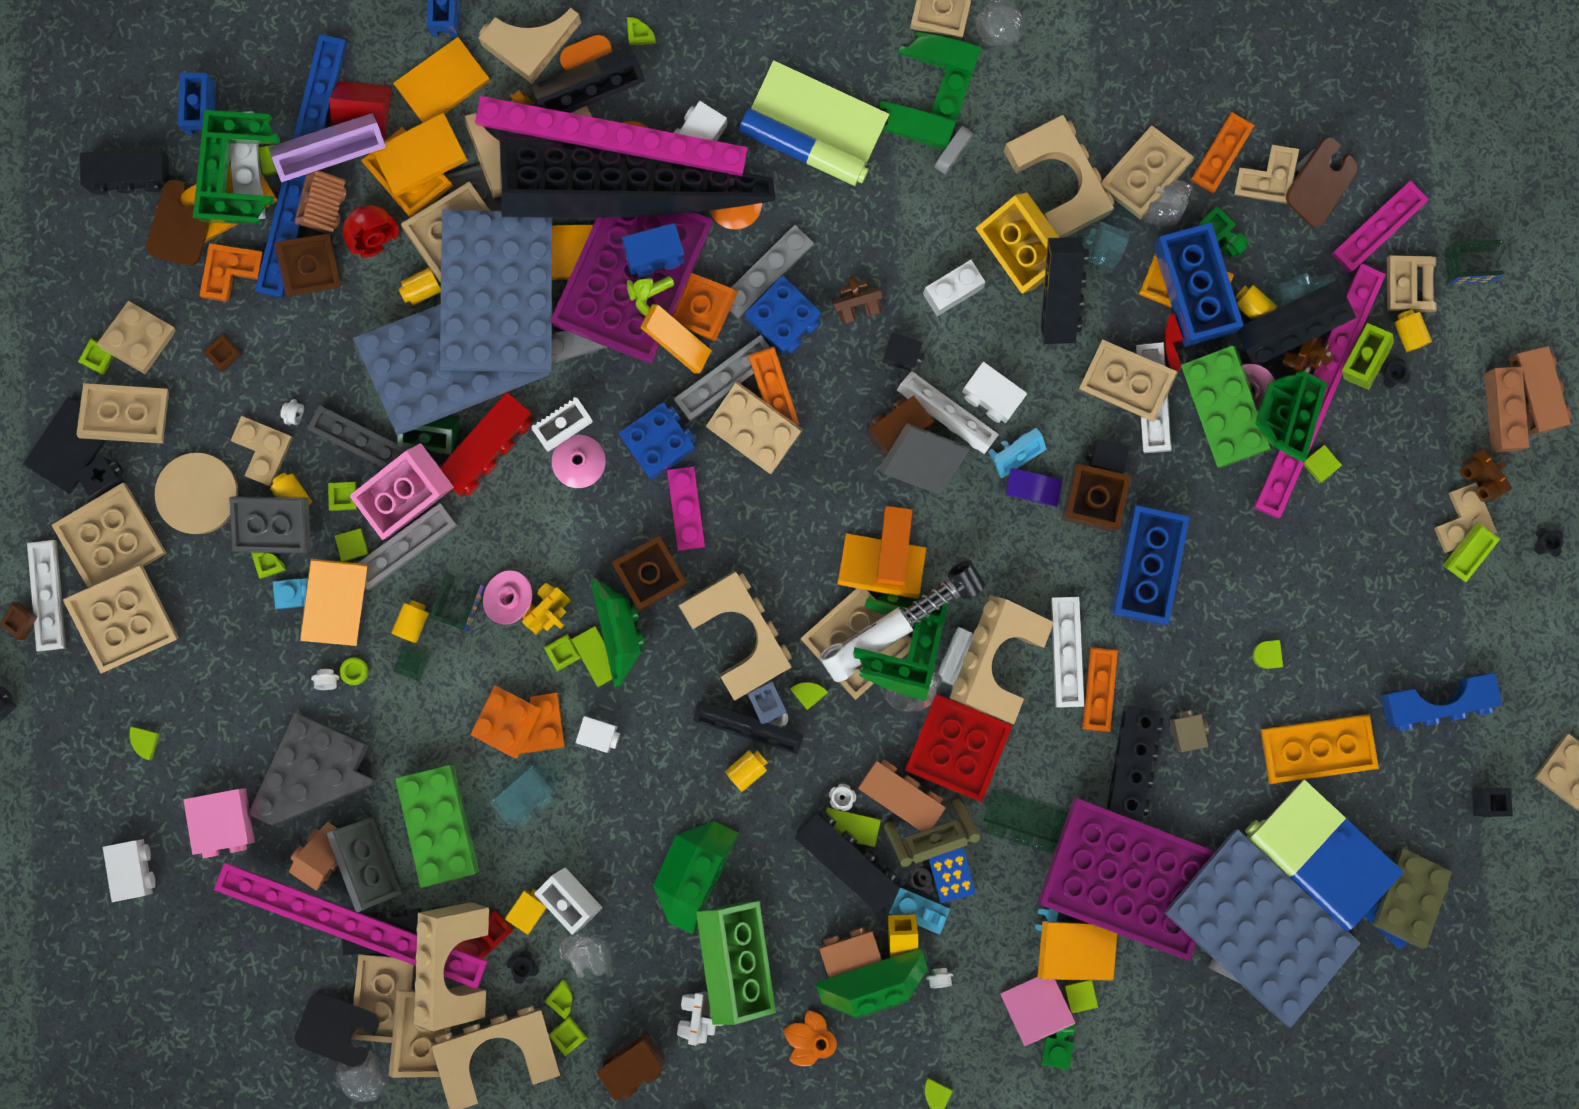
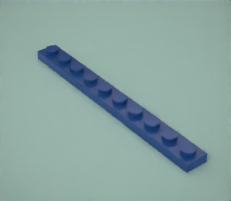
(312, 118)

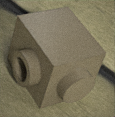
(1189, 731)

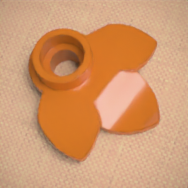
(805, 1039)

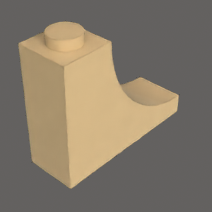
(528, 49)
(488, 153)

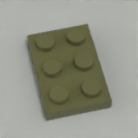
(1413, 900)

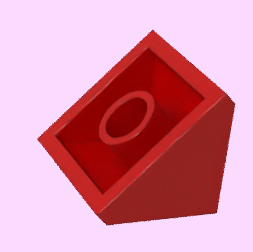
(356, 100)

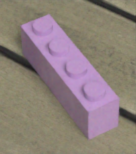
(326, 147)

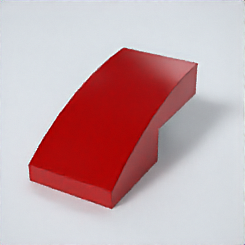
(1172, 338)
(482, 946)

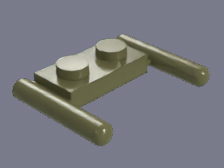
(935, 840)

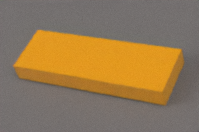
(675, 338)

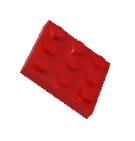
(958, 748)

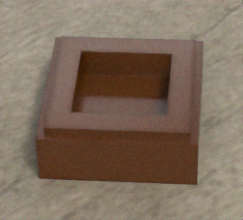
(222, 353)
(18, 620)

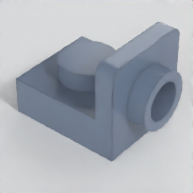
(767, 702)

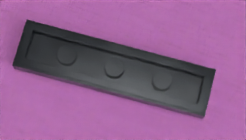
(747, 727)

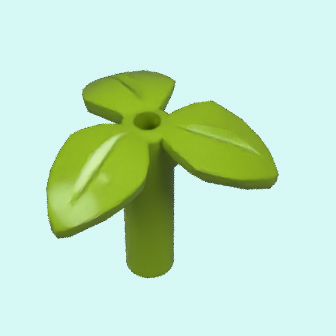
(646, 288)

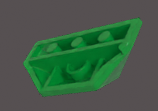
(1291, 413)
(618, 630)
(693, 872)
(874, 985)

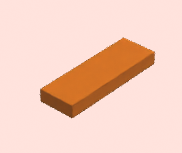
(1222, 152)
(772, 382)
(894, 546)
(1100, 689)

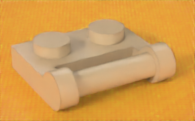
(1403, 283)

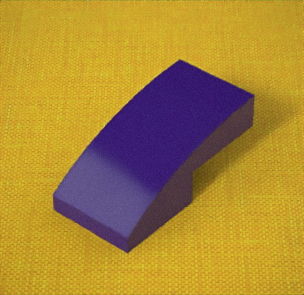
(1033, 487)

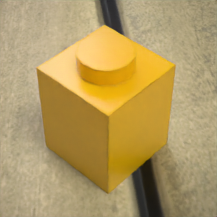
(526, 911)
(902, 934)

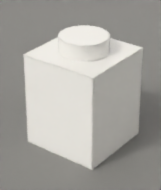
(598, 735)

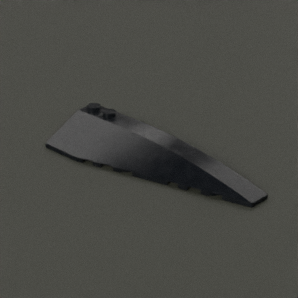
(587, 182)

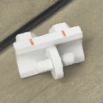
(701, 1023)

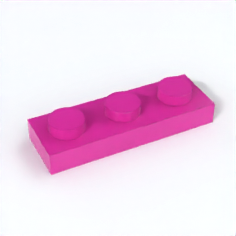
(686, 508)

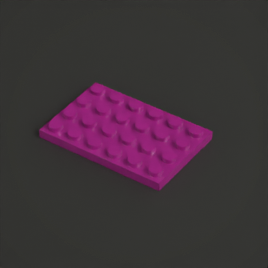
(597, 294)
(1122, 876)

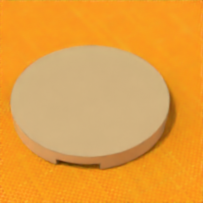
(195, 493)

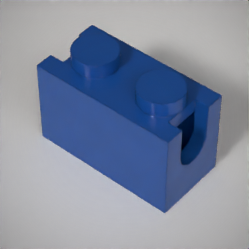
(443, 17)
(195, 100)
(653, 250)

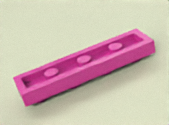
(1380, 227)

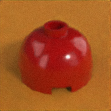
(368, 229)

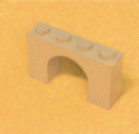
(1059, 142)
(767, 657)
(975, 680)
(436, 937)
(454, 1052)

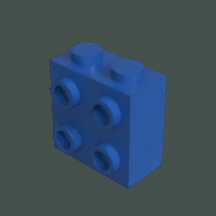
(783, 316)
(658, 440)

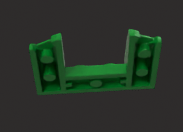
(935, 127)
(218, 132)
(903, 676)

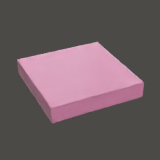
(1037, 1009)

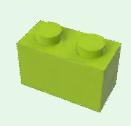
(1368, 356)

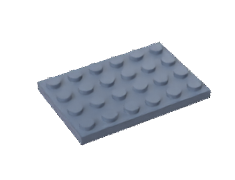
(495, 292)
(408, 376)
(1262, 928)

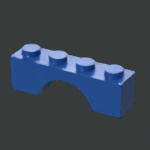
(1474, 693)

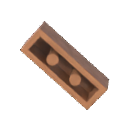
(1542, 390)
(1506, 410)
(902, 796)

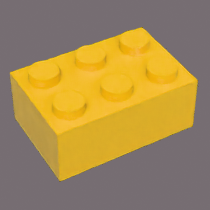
(1019, 240)

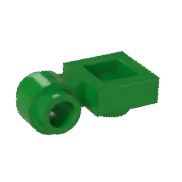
(1232, 243)
(1058, 1050)

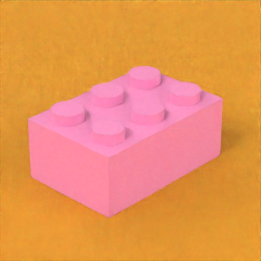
(401, 491)

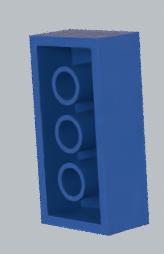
(1198, 284)
(1149, 565)

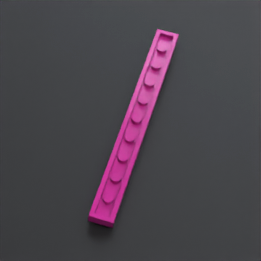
(611, 136)
(1342, 341)
(340, 921)

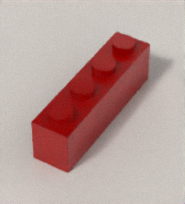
(485, 444)

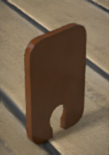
(1318, 186)
(174, 231)

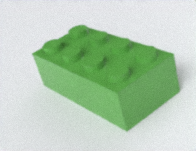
(1226, 406)
(437, 825)
(735, 963)

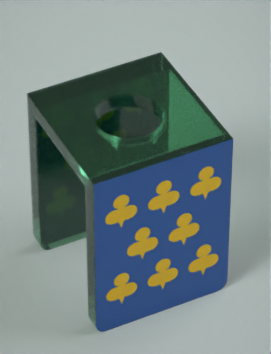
(1455, 273)
(442, 598)
(951, 875)

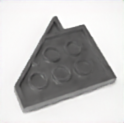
(309, 772)

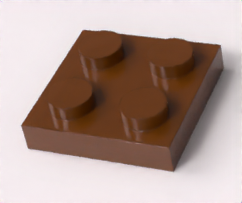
(307, 265)

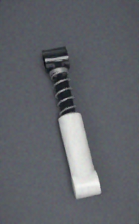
(839, 659)

